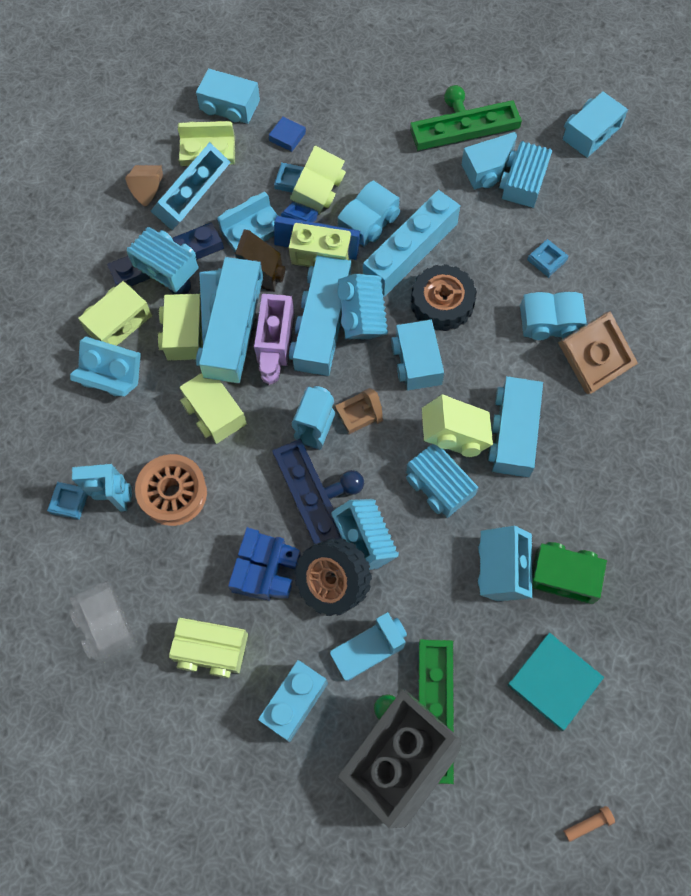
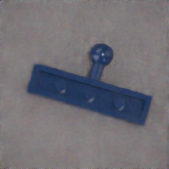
(202, 240)
(309, 492)

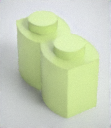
(317, 180)

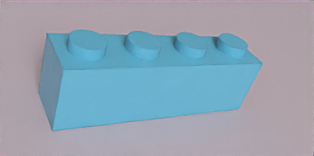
(413, 240)
(321, 317)
(230, 320)

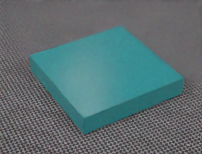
(556, 681)

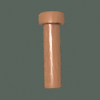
(582, 828)

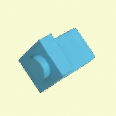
(369, 647)

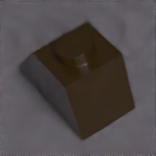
(255, 249)

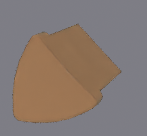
(144, 182)
(360, 410)

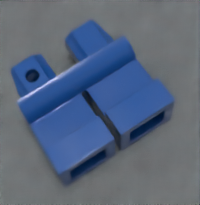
(259, 565)

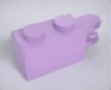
(273, 335)

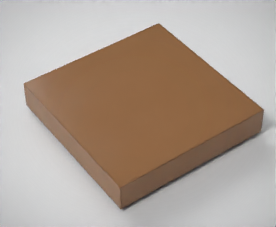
(598, 352)

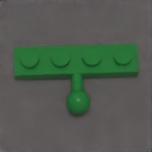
(464, 123)
(434, 687)

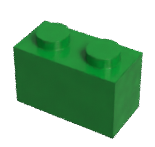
(568, 572)

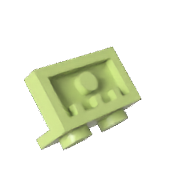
(196, 136)
(312, 240)

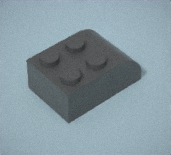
(401, 761)

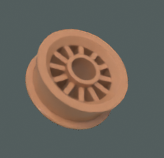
(153, 471)

